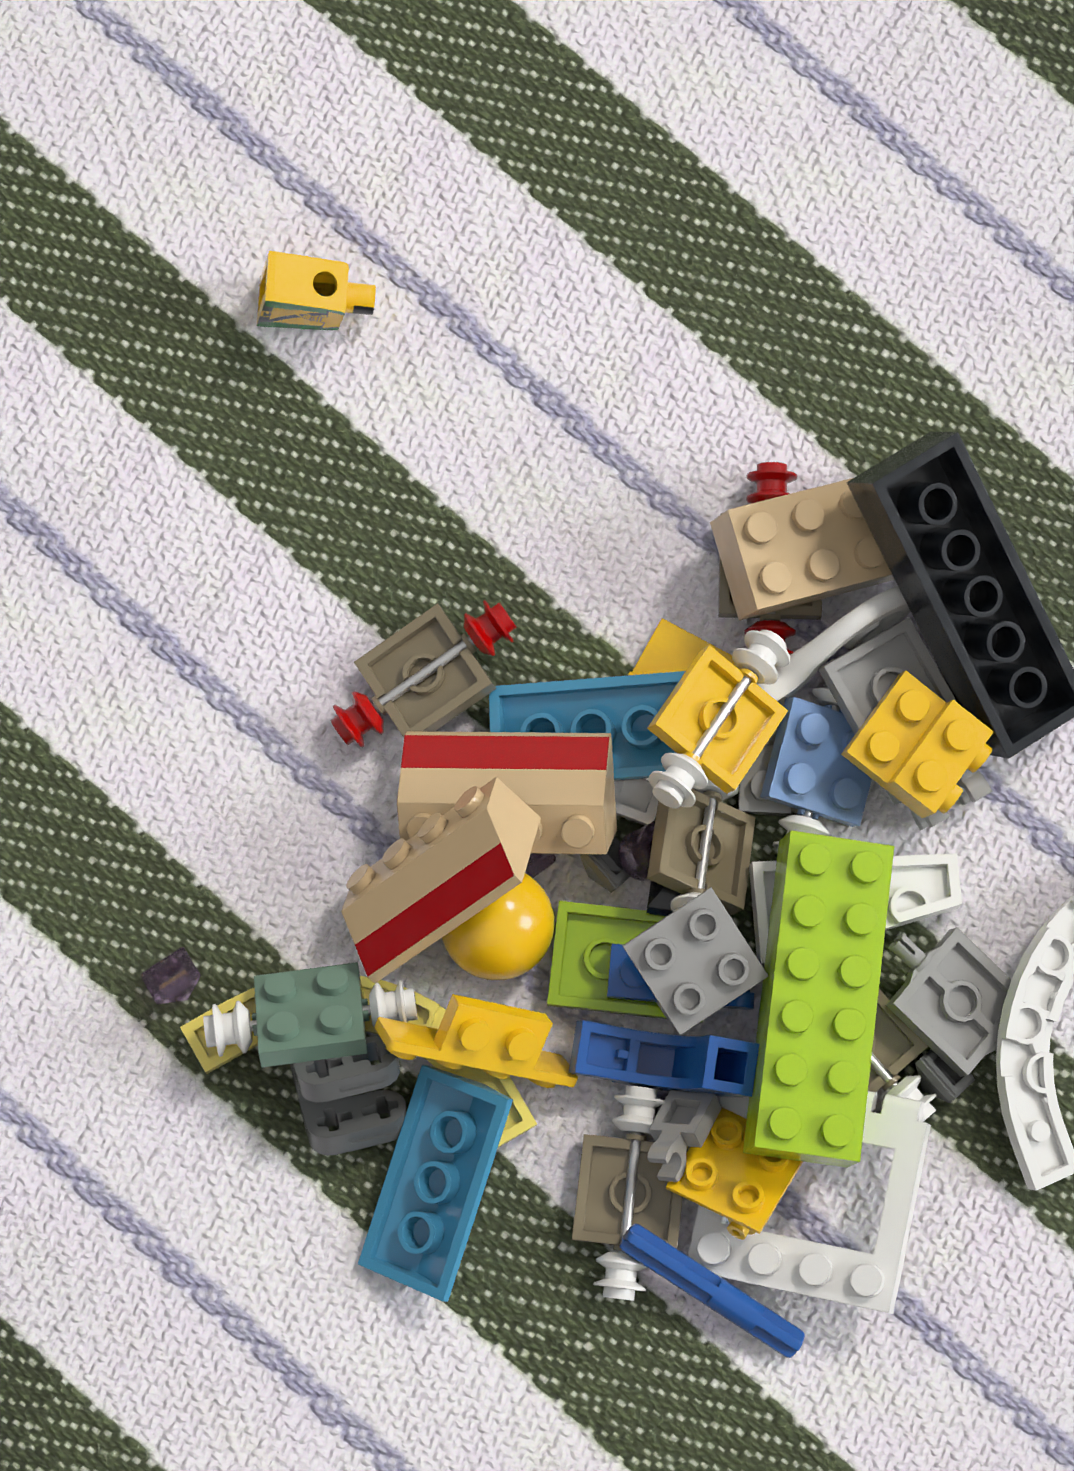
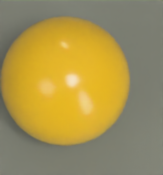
(506, 935)

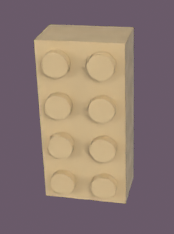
(797, 550)

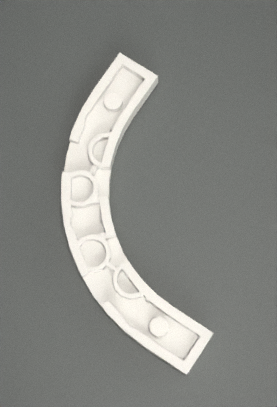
(1023, 1053)

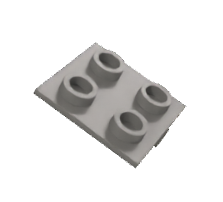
(695, 961)

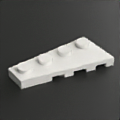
(918, 890)

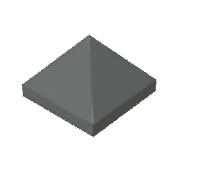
(606, 868)
(940, 1078)

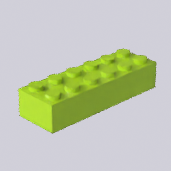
(819, 999)

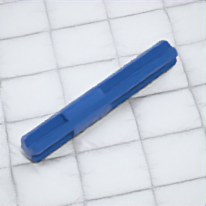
(712, 1290)

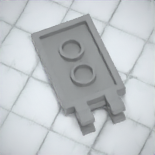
(868, 671)

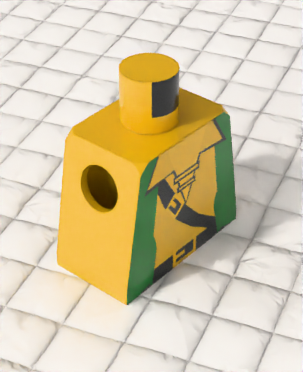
(291, 290)

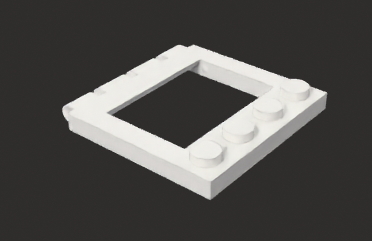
(824, 1269)

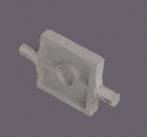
(951, 998)

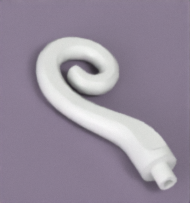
(849, 631)

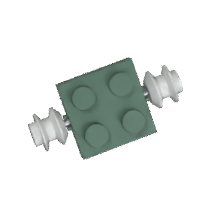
(308, 1015)

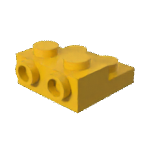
(919, 746)

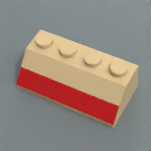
(556, 774)
(439, 877)

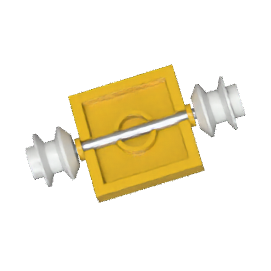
(718, 719)

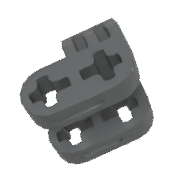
(326, 1100)

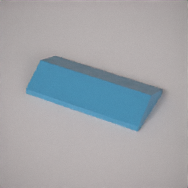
(592, 706)
(435, 1181)

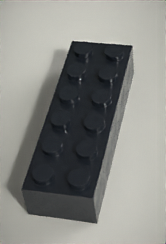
(968, 590)

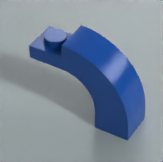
(664, 1060)

